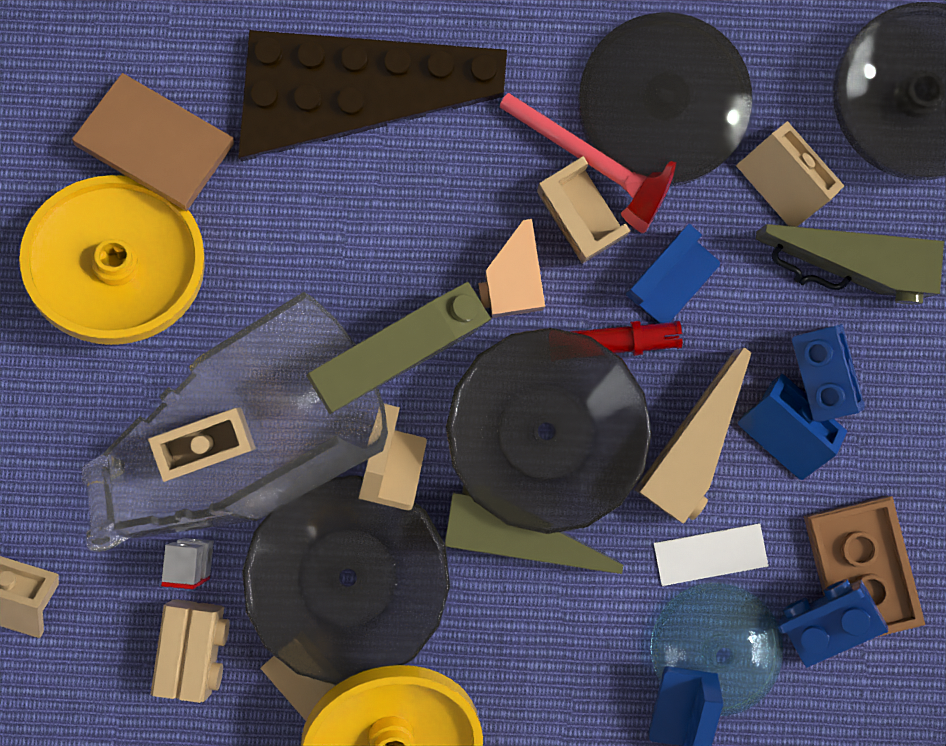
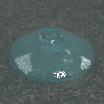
(716, 618)

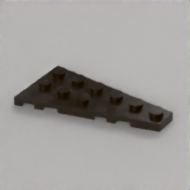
(341, 86)

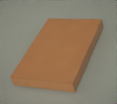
(153, 141)
(867, 545)

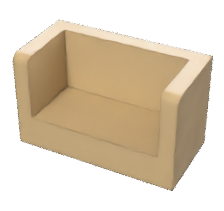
(581, 211)

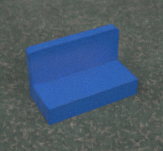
(674, 276)
(787, 429)
(686, 708)

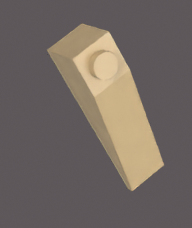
(689, 459)

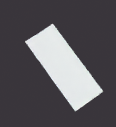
(711, 554)

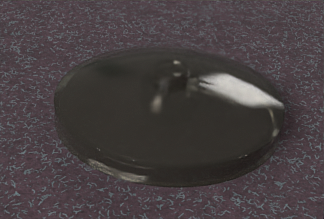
(894, 91)
(665, 94)

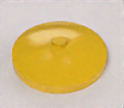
(111, 260)
(394, 709)

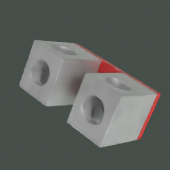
(187, 563)

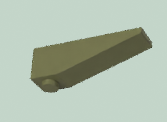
(880, 263)
(399, 347)
(480, 531)

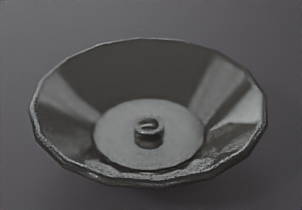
(595, 420)
(336, 628)

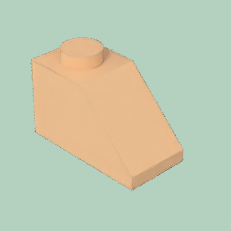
(514, 276)

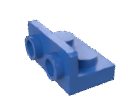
(828, 373)
(832, 622)

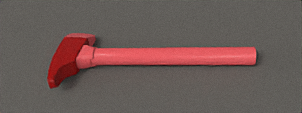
(646, 191)

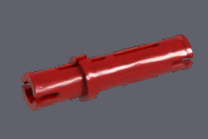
(638, 337)

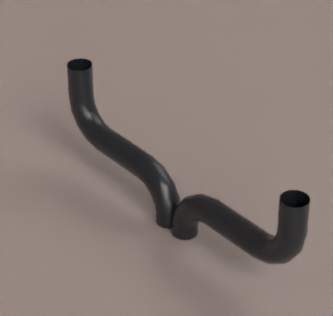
(798, 278)

